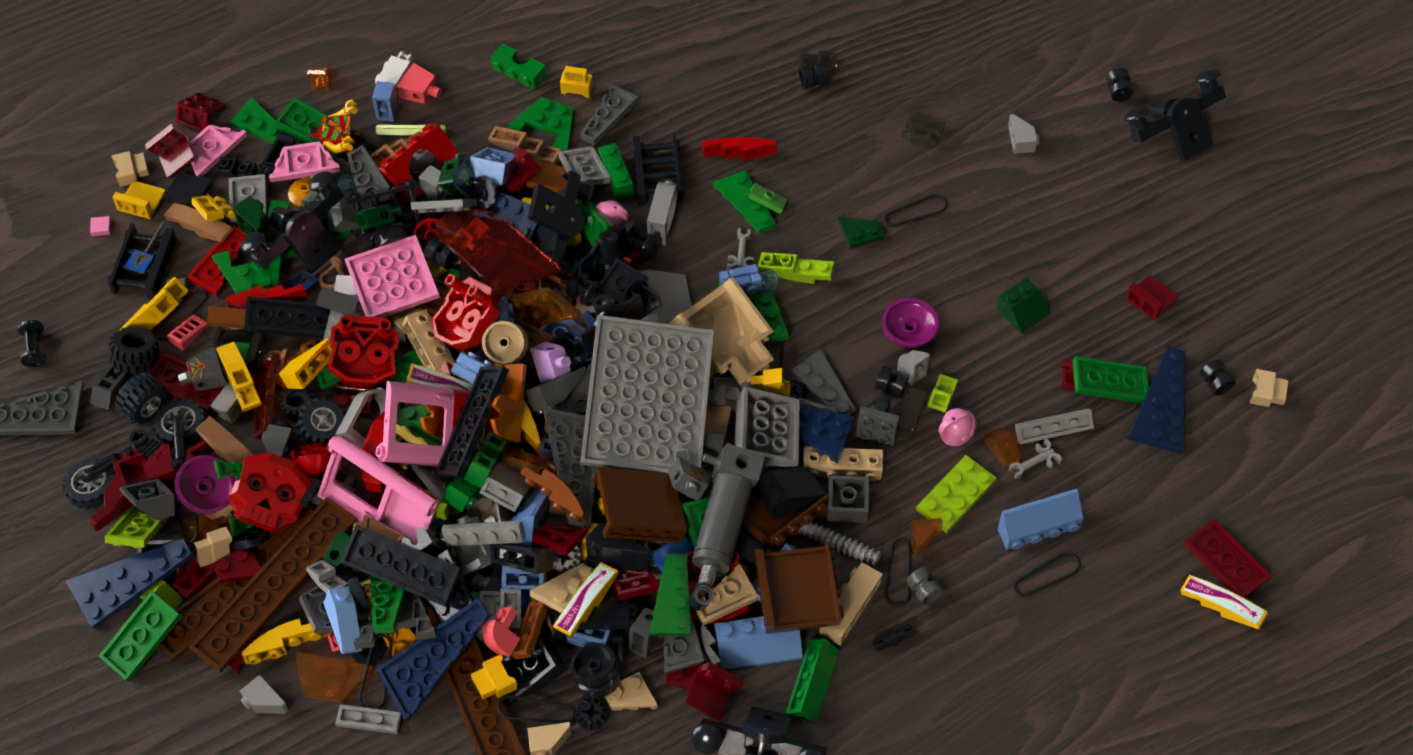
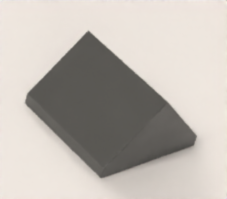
(342, 216)

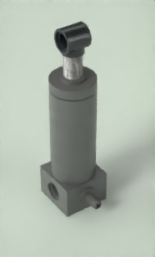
(733, 478)

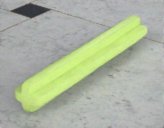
(388, 129)

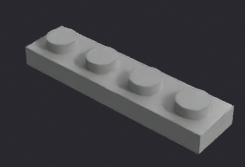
(1054, 426)
(483, 533)

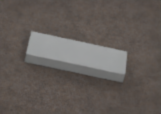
(368, 719)

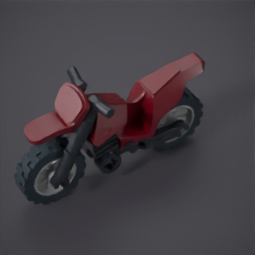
(137, 463)

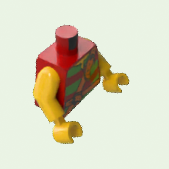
(336, 130)

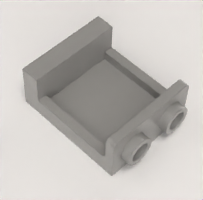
(505, 486)
(472, 556)

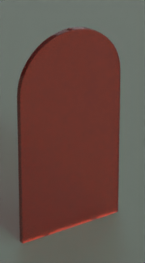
(493, 248)

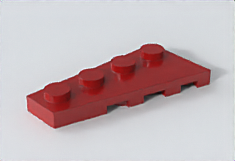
(207, 273)

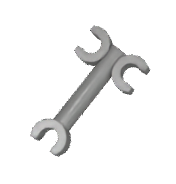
(740, 260)
(1044, 453)

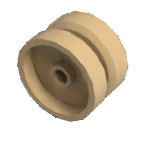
(494, 338)

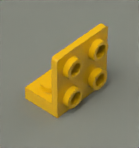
(139, 199)

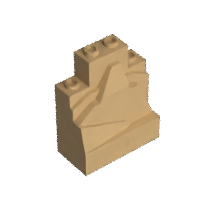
(737, 331)

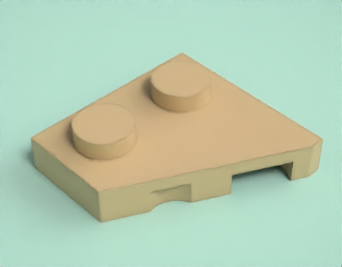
(631, 695)

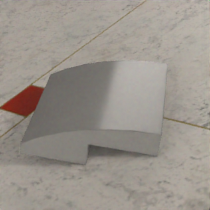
(504, 598)

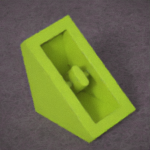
(166, 593)

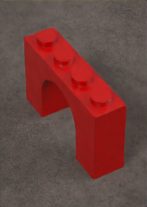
(397, 167)

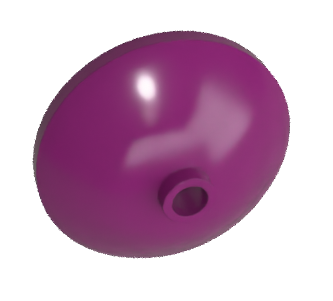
(913, 315)
(197, 472)

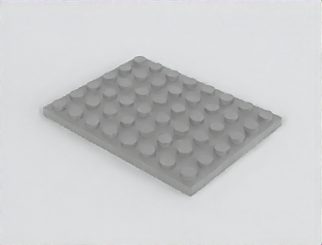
(646, 395)

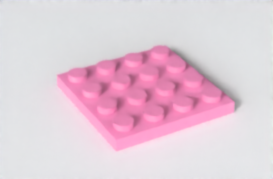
(392, 278)

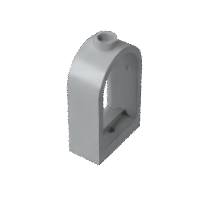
(662, 210)
(346, 426)

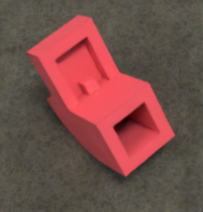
(497, 634)

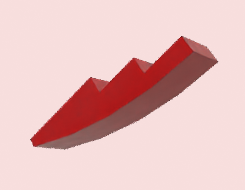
(745, 147)
(294, 293)

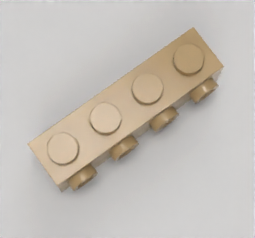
(422, 337)
(851, 463)
(854, 600)

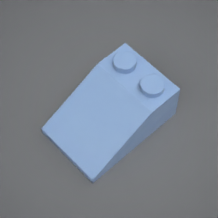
(493, 165)

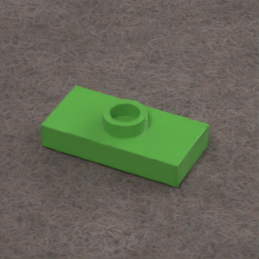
(767, 198)

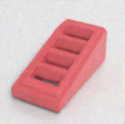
(175, 334)

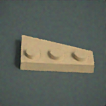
(560, 590)
(729, 595)

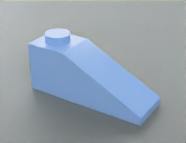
(343, 618)

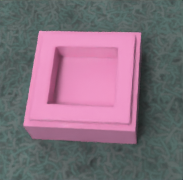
(100, 226)

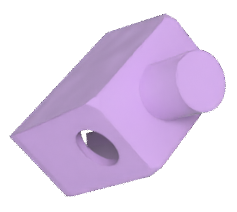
(550, 361)

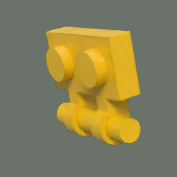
(213, 208)

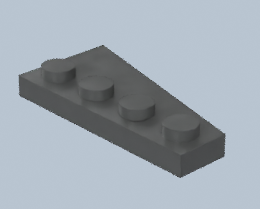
(608, 114)
(823, 383)

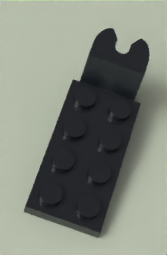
(436, 547)

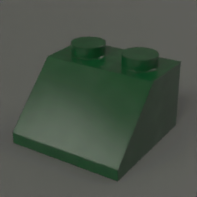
(251, 216)
(1023, 305)

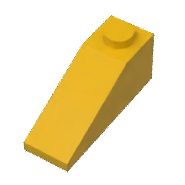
(306, 367)

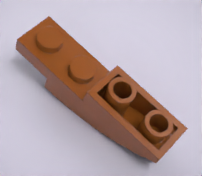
(559, 494)

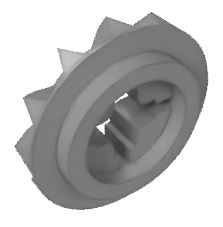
(569, 563)

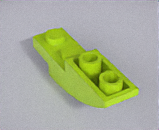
(800, 270)

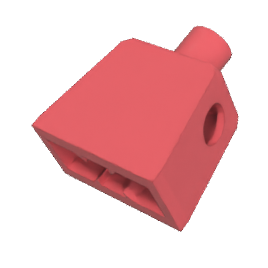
(418, 85)

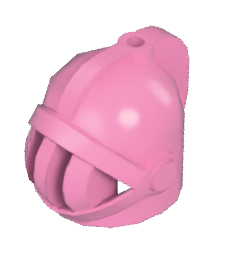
(614, 213)
(957, 427)

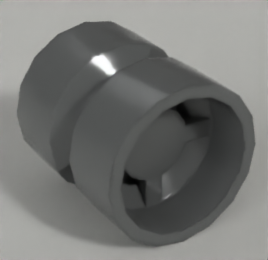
(926, 588)

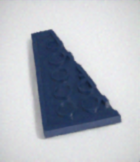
(516, 214)
(1162, 410)
(824, 430)
(117, 585)
(421, 666)

